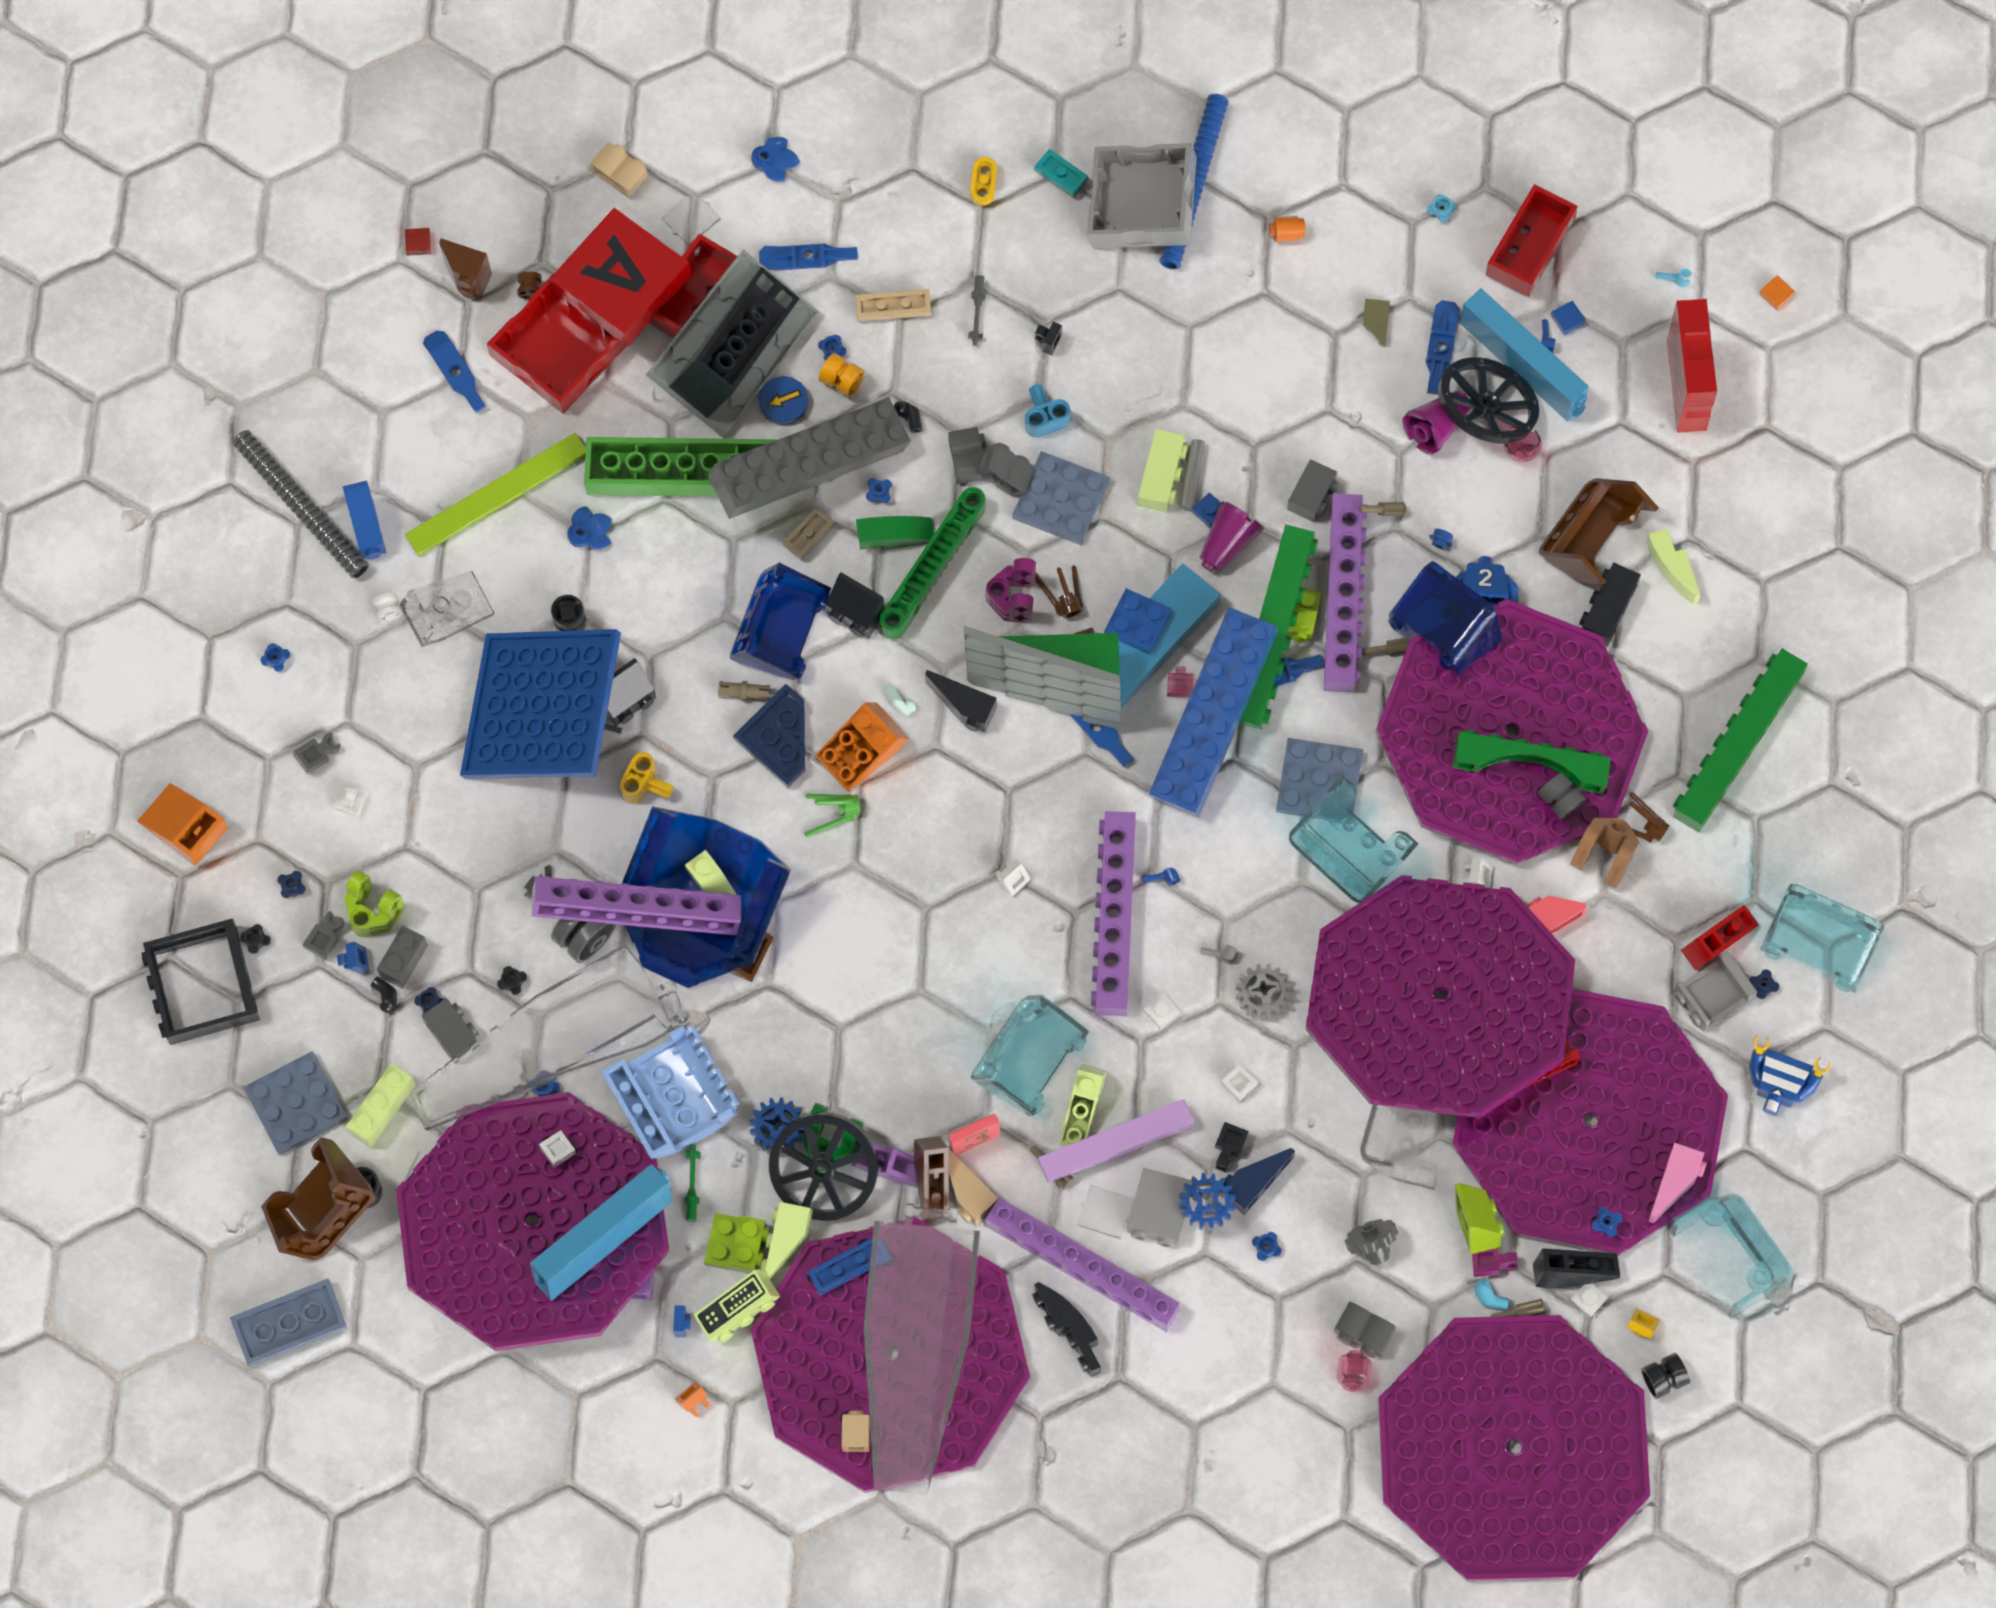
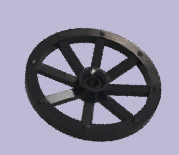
(1487, 404)
(825, 1161)

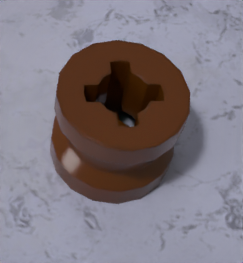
(529, 284)

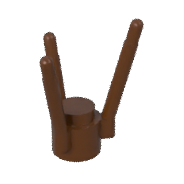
(1069, 604)
(1655, 827)

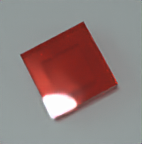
(418, 241)

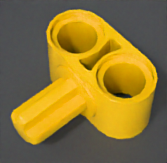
(643, 779)

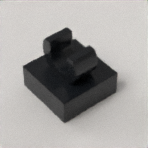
(1049, 337)

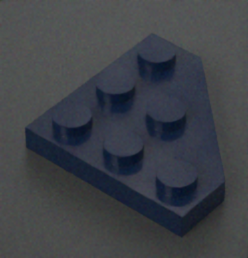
(777, 736)

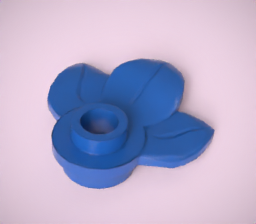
(778, 158)
(591, 526)

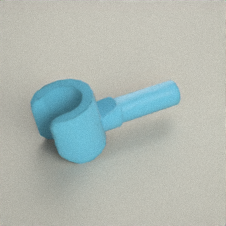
(1676, 277)

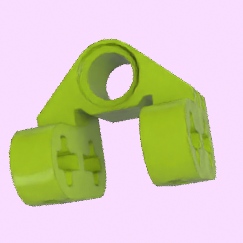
(389, 907)

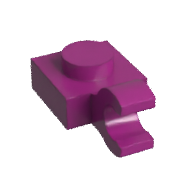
(1489, 1262)

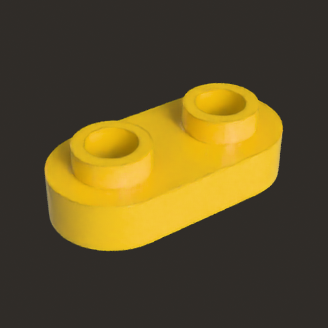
(983, 182)

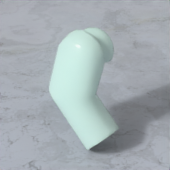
(897, 702)

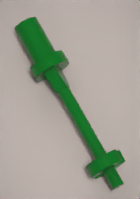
(691, 1199)

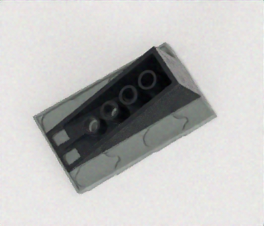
(732, 343)

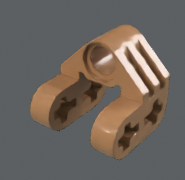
(1613, 836)

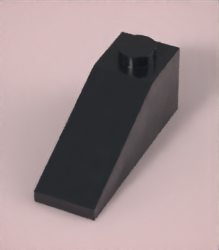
(966, 703)
(1573, 1268)

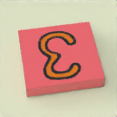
(974, 1134)

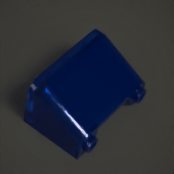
(1447, 617)
(779, 621)

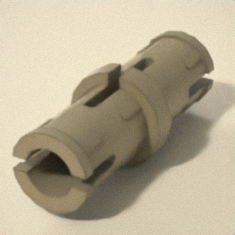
(744, 690)

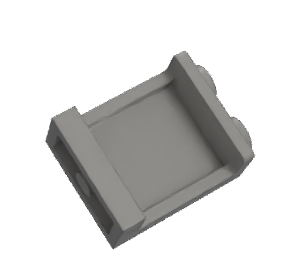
(1715, 992)
(1157, 1209)

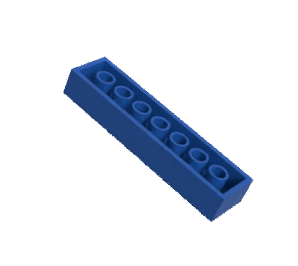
(1213, 712)

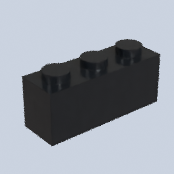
(1610, 602)

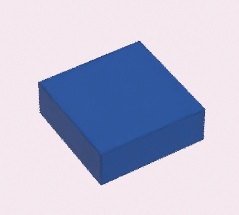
(1568, 317)

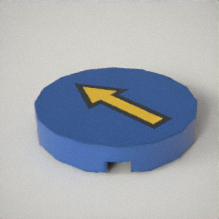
(783, 400)

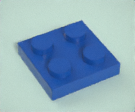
(1138, 621)

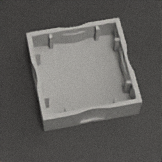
(1142, 196)

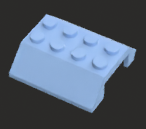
(672, 1093)

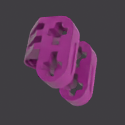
(1021, 605)

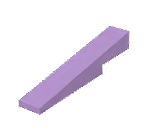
(1117, 1141)

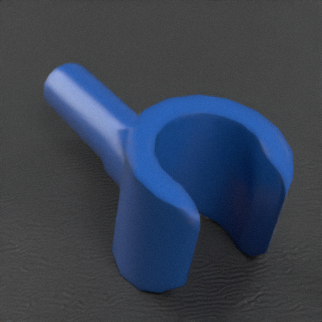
(1546, 341)
(1169, 874)

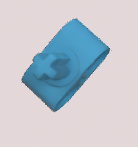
(1044, 412)

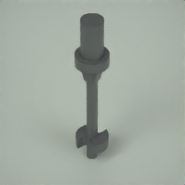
(978, 296)

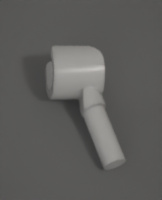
(1228, 955)

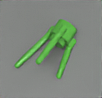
(847, 805)

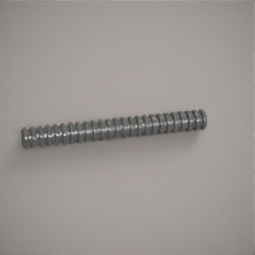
(300, 504)

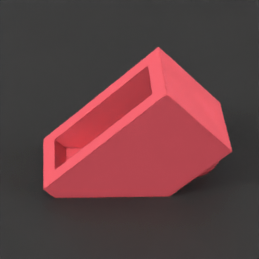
(1557, 912)

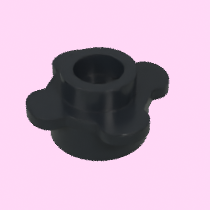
(255, 931)
(511, 973)

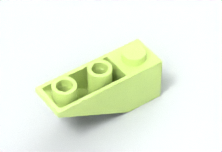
(1083, 1104)
(789, 1232)

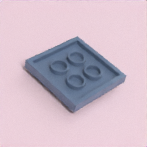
(1061, 498)
(1310, 772)
(295, 1103)

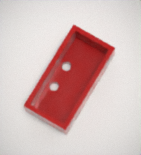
(1548, 222)
(707, 264)

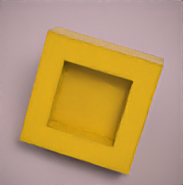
(1643, 1323)

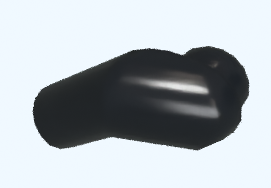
(910, 413)
(387, 992)

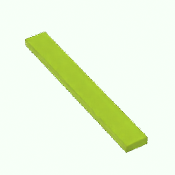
(496, 494)

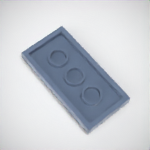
(288, 1322)

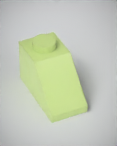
(708, 874)

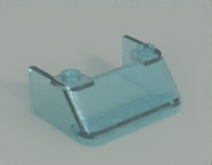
(1770, 1266)

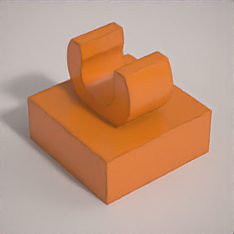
(691, 1397)

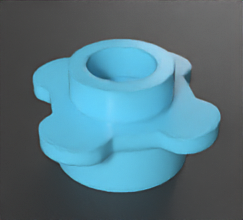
(1442, 201)

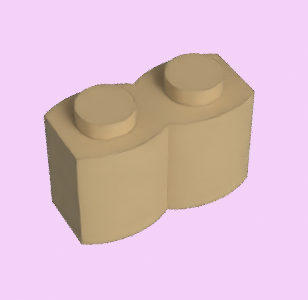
(619, 169)

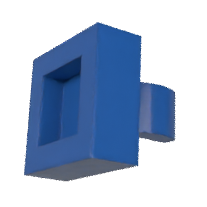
(354, 958)

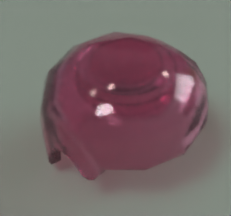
(1524, 449)

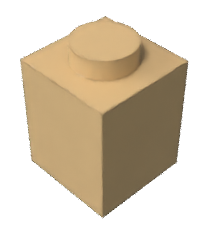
(855, 1432)

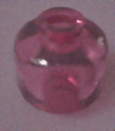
(1353, 1370)

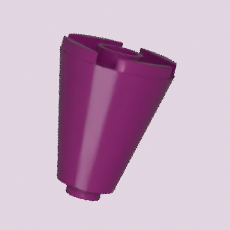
(1431, 425)
(1228, 536)

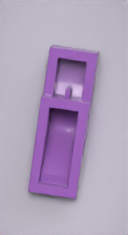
(892, 1165)

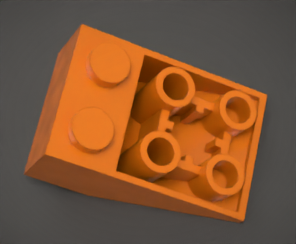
(862, 745)
(183, 823)

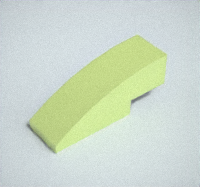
(1673, 565)

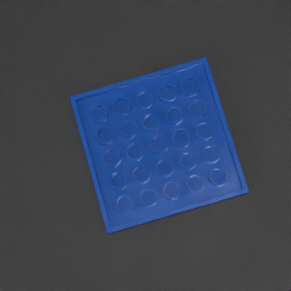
(540, 704)

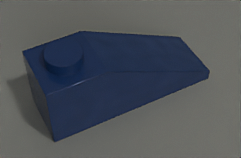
(1253, 1180)

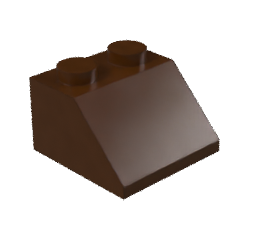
(467, 267)

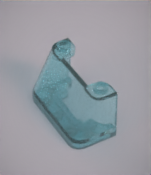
(1823, 935)
(1028, 1053)

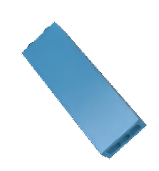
(1525, 355)
(1191, 604)
(601, 1232)

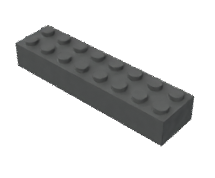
(808, 458)

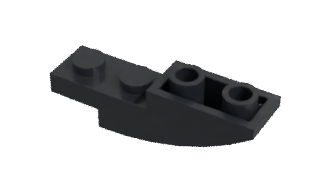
(1066, 1318)

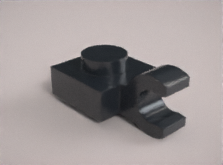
(1230, 1142)

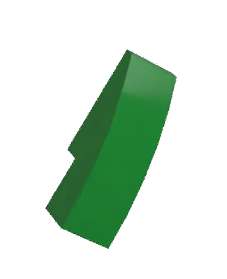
(893, 531)

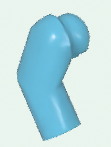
(1487, 1297)

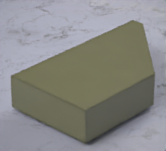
(1376, 318)

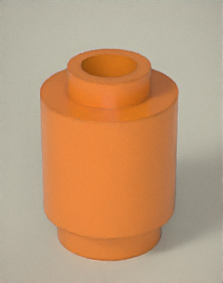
(1287, 228)

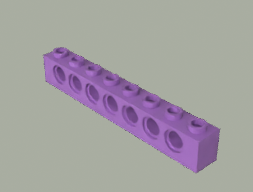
(1336, 677)
(1123, 825)
(636, 905)
(1082, 1264)

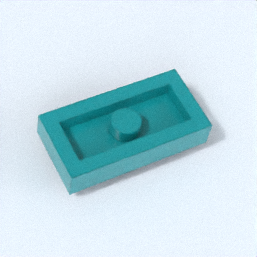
(1061, 173)

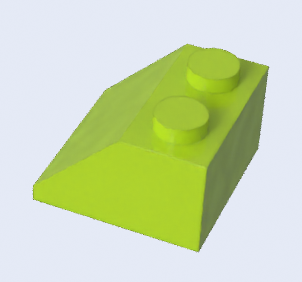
(1477, 1218)

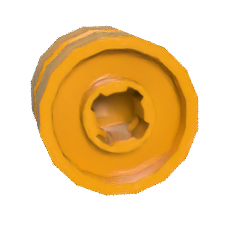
(840, 374)

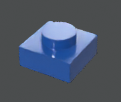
(1206, 509)
(681, 1321)

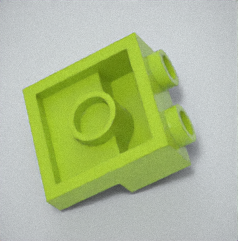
(1307, 616)
(736, 1243)

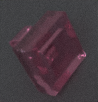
(1179, 683)

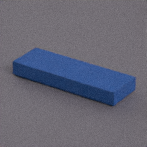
(841, 1268)

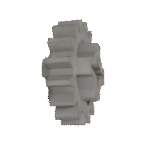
(1273, 990)

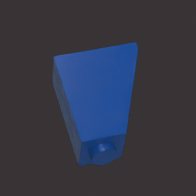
(364, 520)

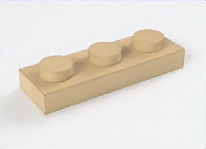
(893, 305)

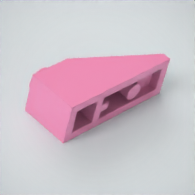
(1679, 1176)

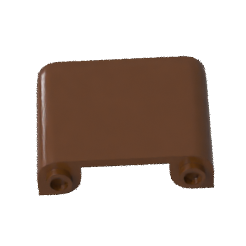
(320, 1207)

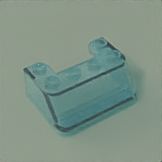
(1345, 846)

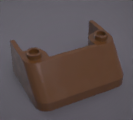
(1589, 523)

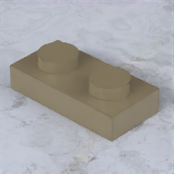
(808, 533)

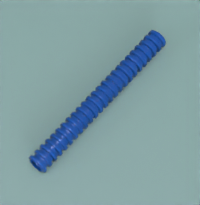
(1204, 149)

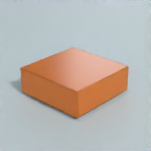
(1777, 292)

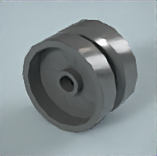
(581, 937)

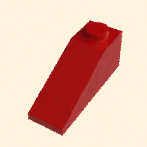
(1719, 937)

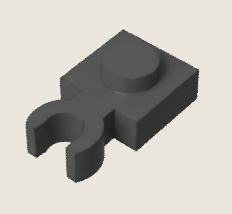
(314, 755)
(322, 939)

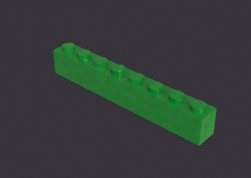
(1278, 609)
(1740, 739)

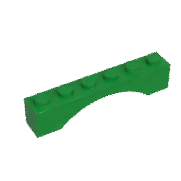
(1584, 770)

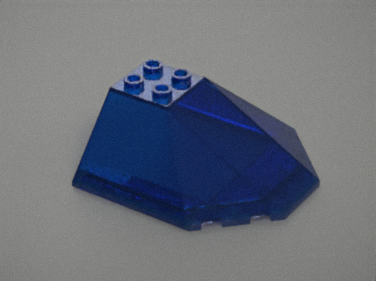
(750, 867)

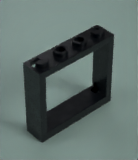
(190, 938)

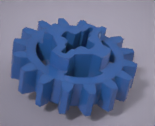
(767, 1123)
(1200, 1210)

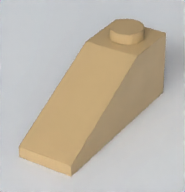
(970, 1193)

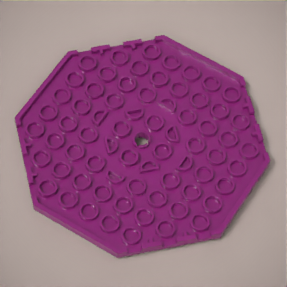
(1548, 684)
(1418, 1052)
(1646, 1095)
(469, 1231)
(817, 1367)
(1500, 1511)

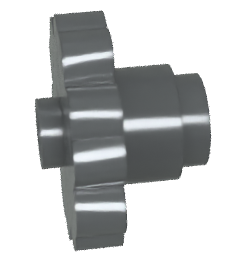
(1372, 1240)

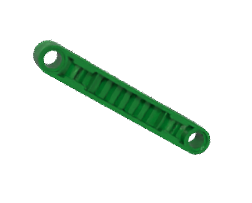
(932, 562)

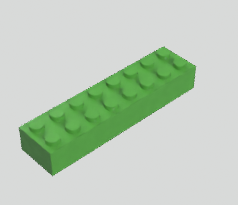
(657, 464)

